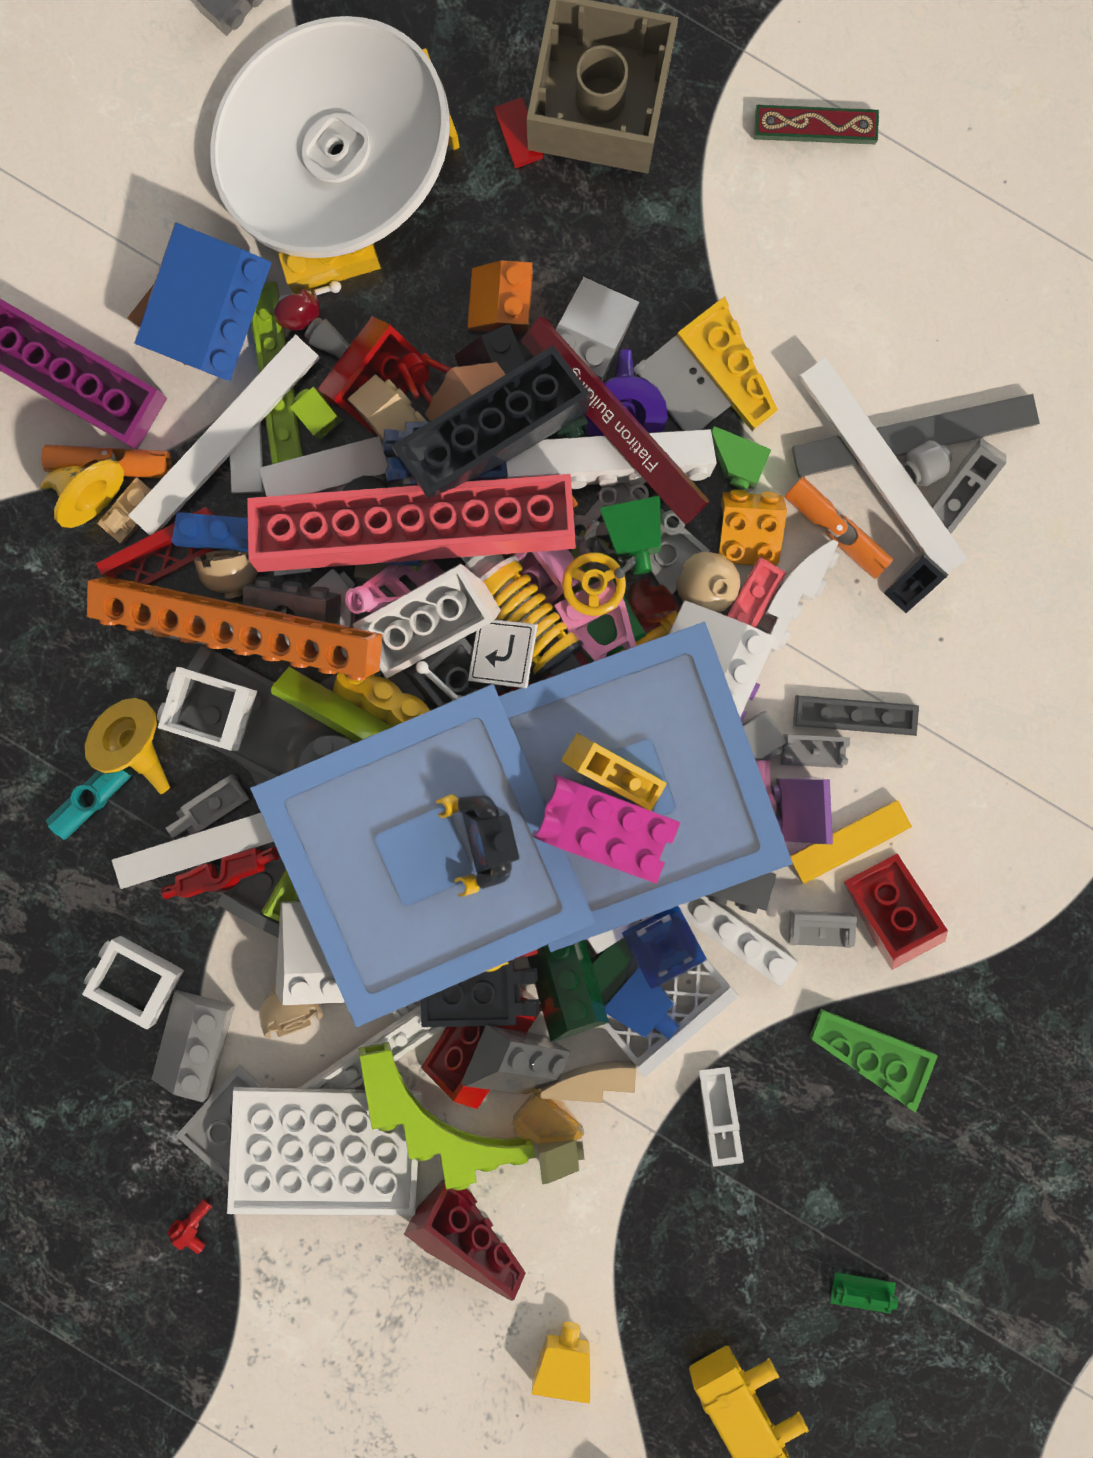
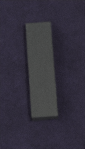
(856, 715)

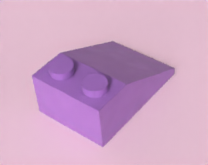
(804, 809)

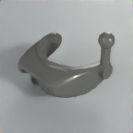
(591, 544)

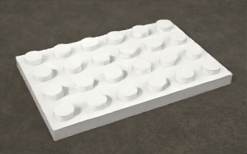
(316, 1155)

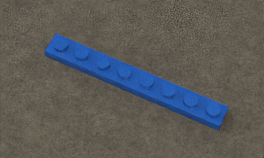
(222, 534)

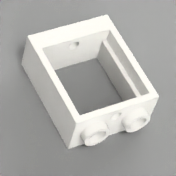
(237, 718)
(170, 976)

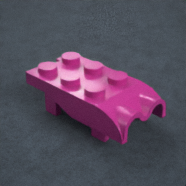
(606, 829)

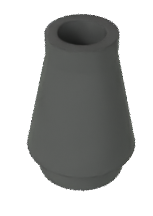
(326, 338)

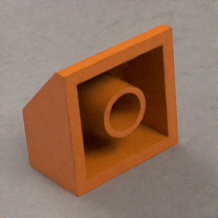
(501, 296)

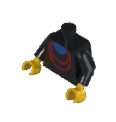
(489, 838)

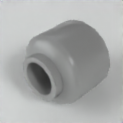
(928, 463)

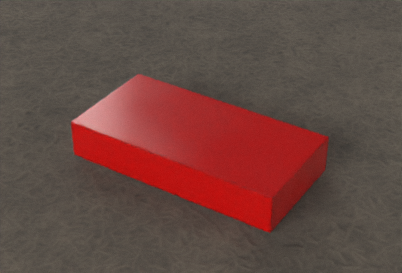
(513, 125)

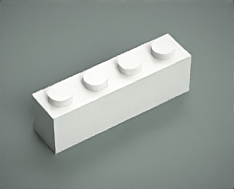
(326, 469)

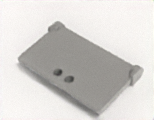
(689, 396)

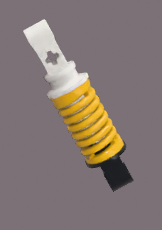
(553, 649)

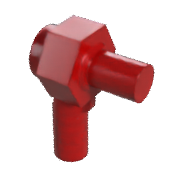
(183, 1232)

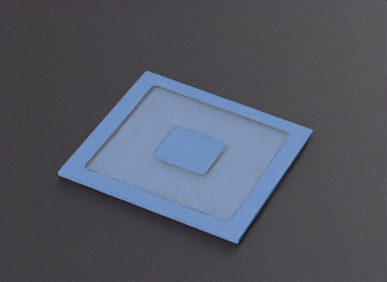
(677, 720)
(383, 864)

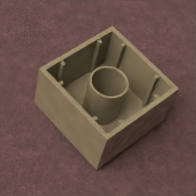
(600, 83)

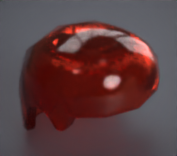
(650, 602)

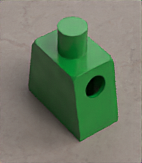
(635, 530)

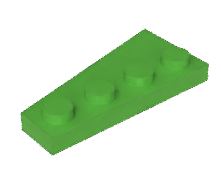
(881, 1058)

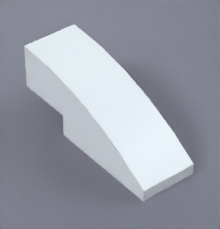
(720, 1117)

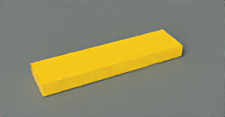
(851, 841)

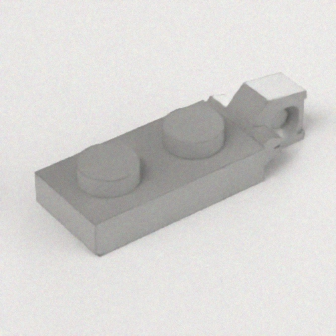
(209, 807)

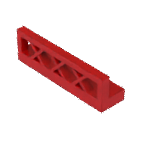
(146, 548)

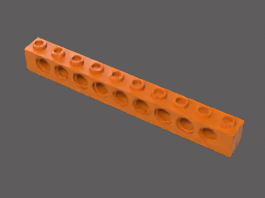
(129, 602)

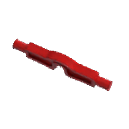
(233, 869)

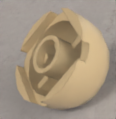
(226, 572)
(709, 581)
(285, 1018)

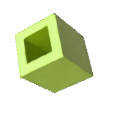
(315, 412)

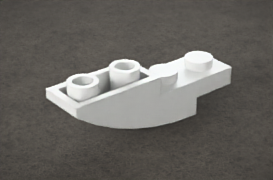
(802, 582)

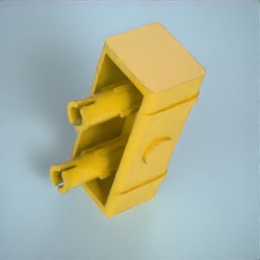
(735, 1410)

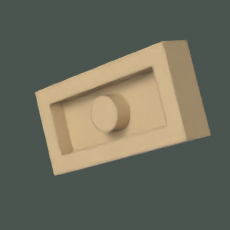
(116, 519)

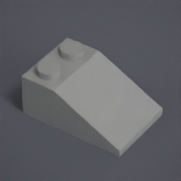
(596, 324)

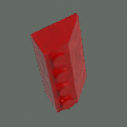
(454, 1052)

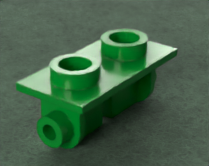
(863, 1293)

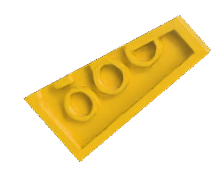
(721, 352)

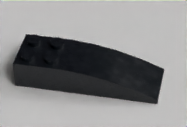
(494, 424)

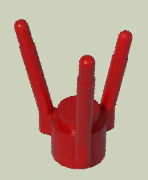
(416, 372)

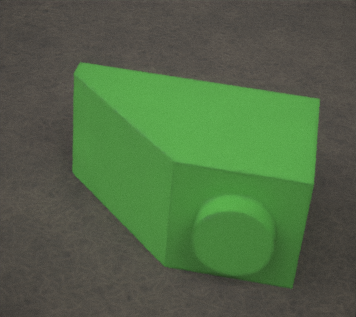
(739, 458)

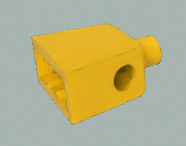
(564, 1366)

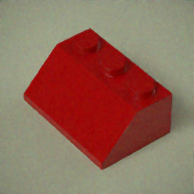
(373, 352)

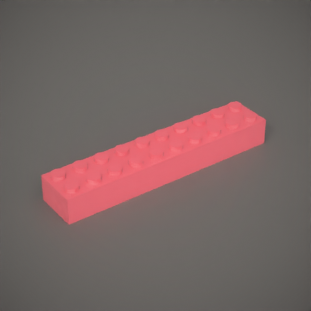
(408, 526)

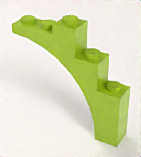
(425, 1134)

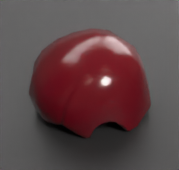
(297, 310)

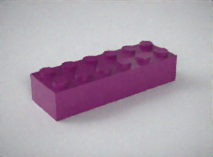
(76, 378)

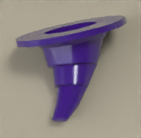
(637, 395)

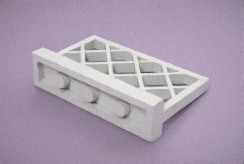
(688, 1027)

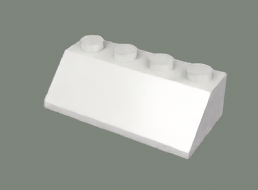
(430, 618)

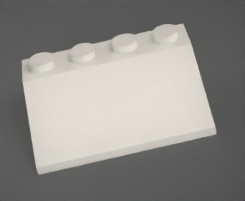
(738, 646)
(301, 965)

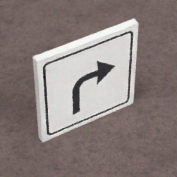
(503, 653)

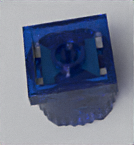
(664, 946)

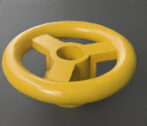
(573, 572)

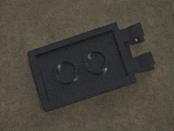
(482, 1000)

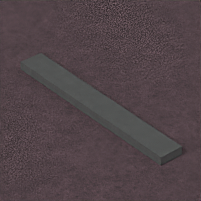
(904, 436)

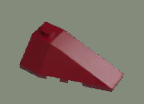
(459, 1235)

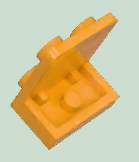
(752, 526)

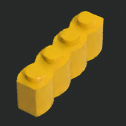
(380, 698)

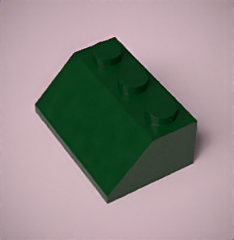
(568, 990)

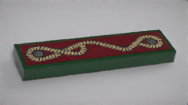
(816, 124)

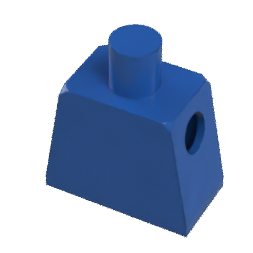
(642, 1007)

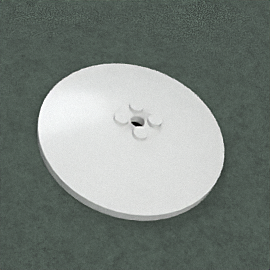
(320, 89)

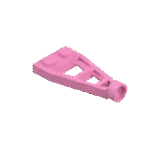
(374, 599)
(578, 622)

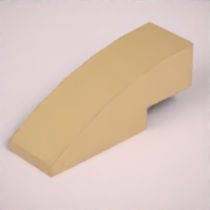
(591, 1081)

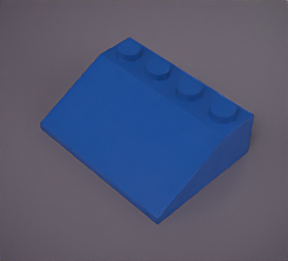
(202, 302)

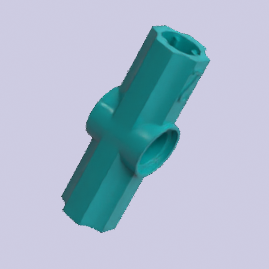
(76, 811)

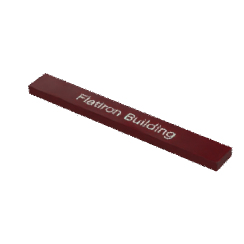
(623, 429)

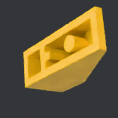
(613, 772)

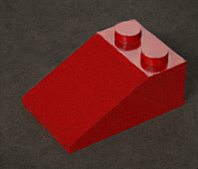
(896, 911)

